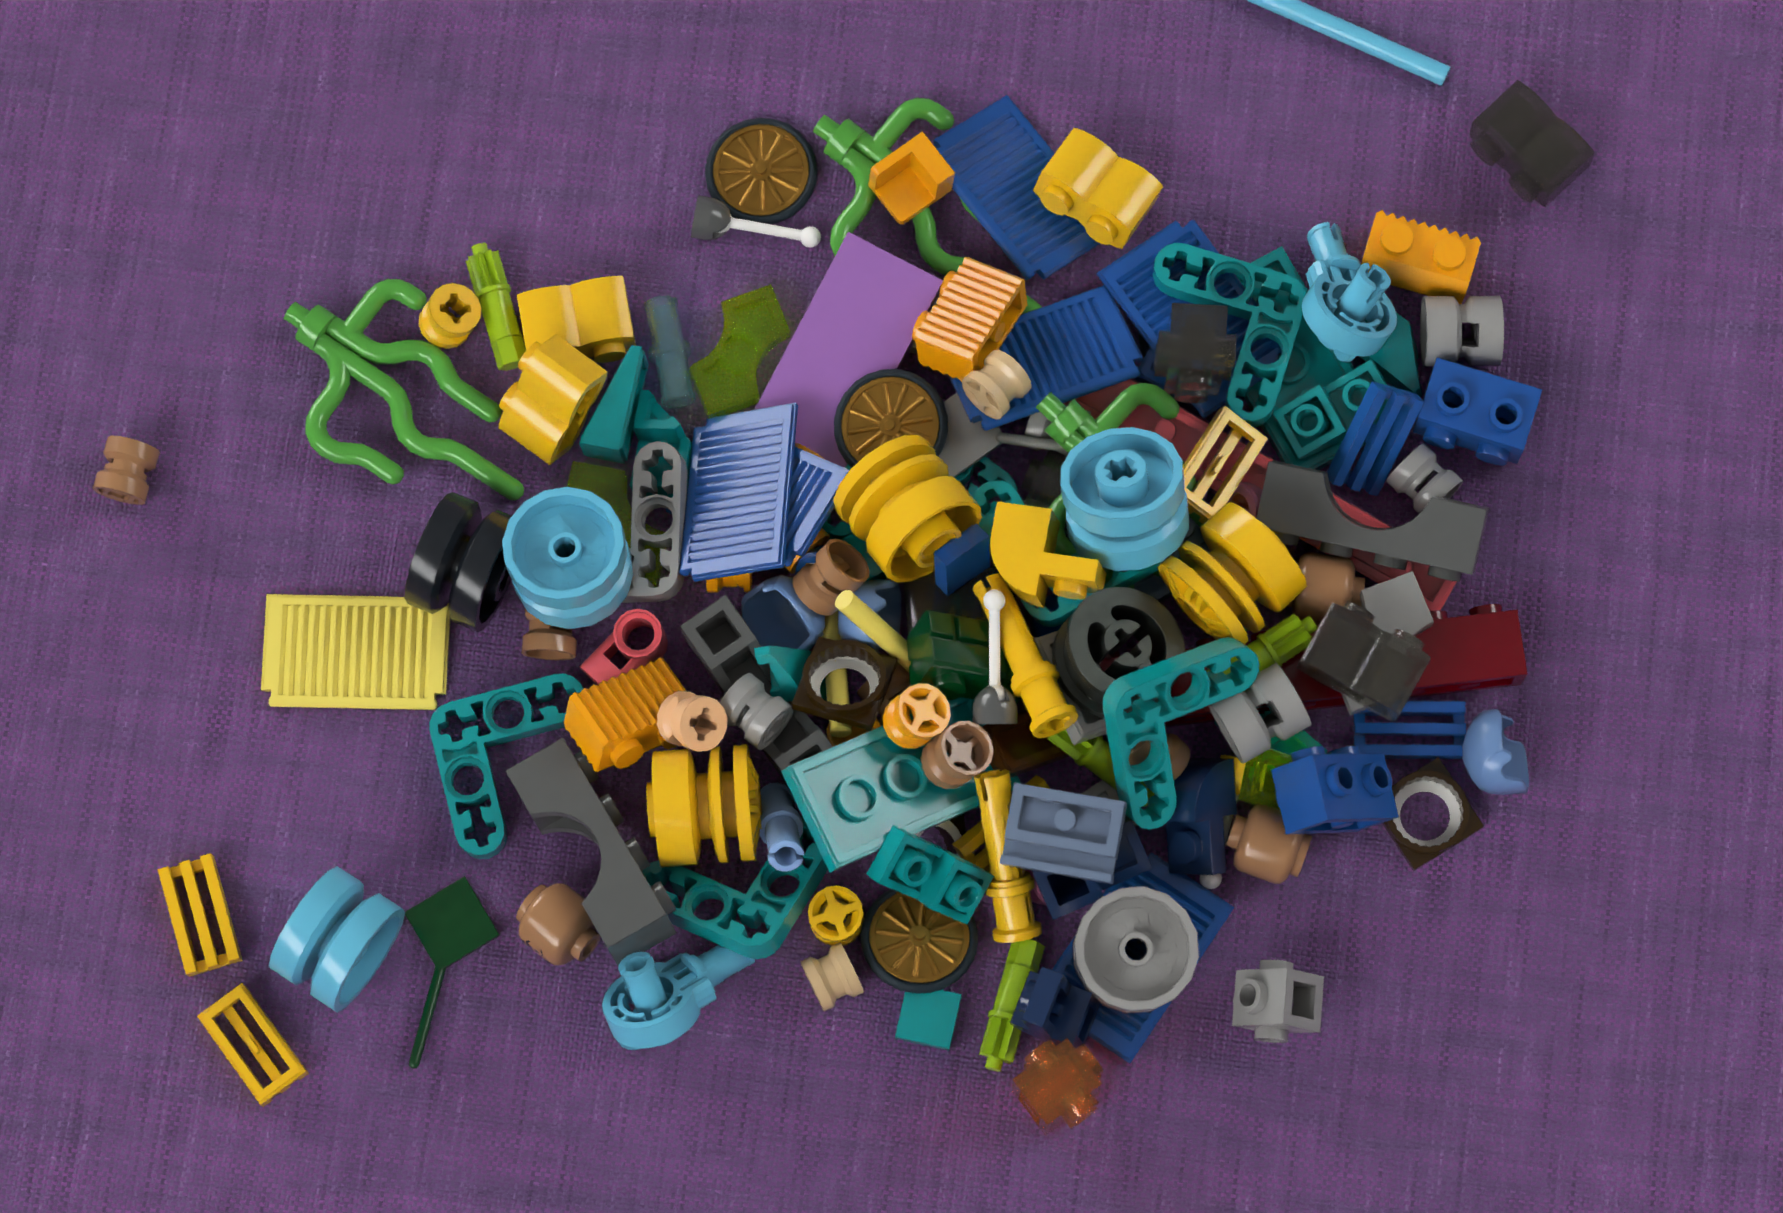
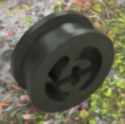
(1101, 628)

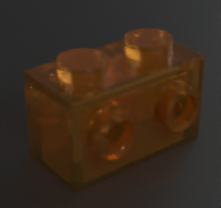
(1059, 1085)

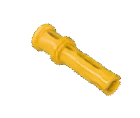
(1033, 677)
(1010, 885)

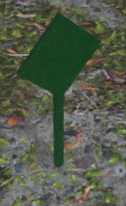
(450, 928)

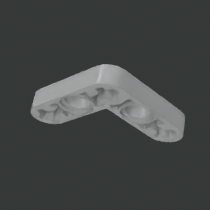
(643, 560)

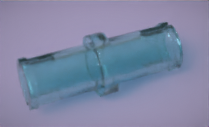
(669, 352)

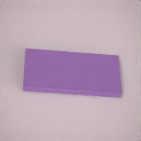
(851, 328)

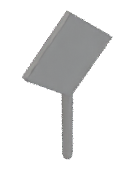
(969, 443)

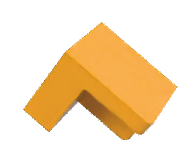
(911, 178)

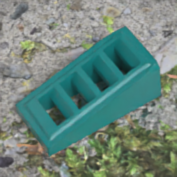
(611, 425)

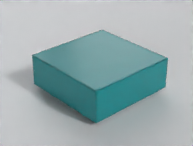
(929, 1018)

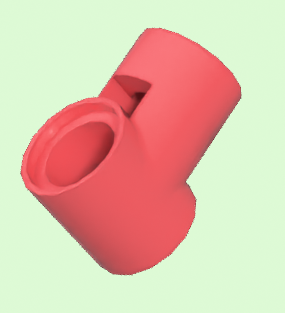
(598, 664)

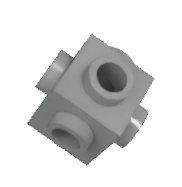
(1266, 997)

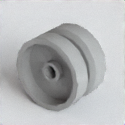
(1150, 919)

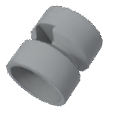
(1442, 330)
(1242, 723)

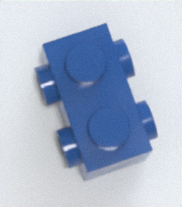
(1477, 412)
(1334, 791)

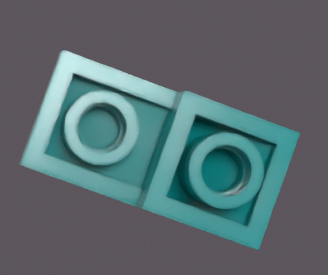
(1326, 412)
(930, 874)

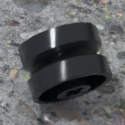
(460, 563)

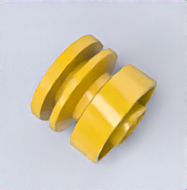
(904, 506)
(1243, 567)
(701, 806)

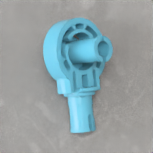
(1344, 297)
(665, 994)

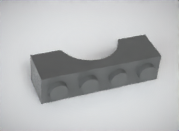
(1301, 504)
(727, 652)
(561, 799)

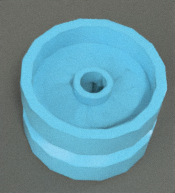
(1125, 498)
(568, 557)
(336, 939)

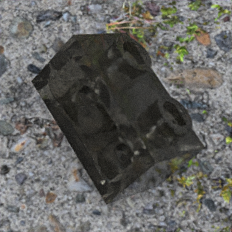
(1195, 352)

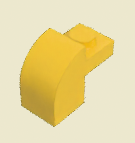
(1024, 555)

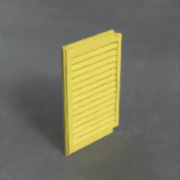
(353, 652)

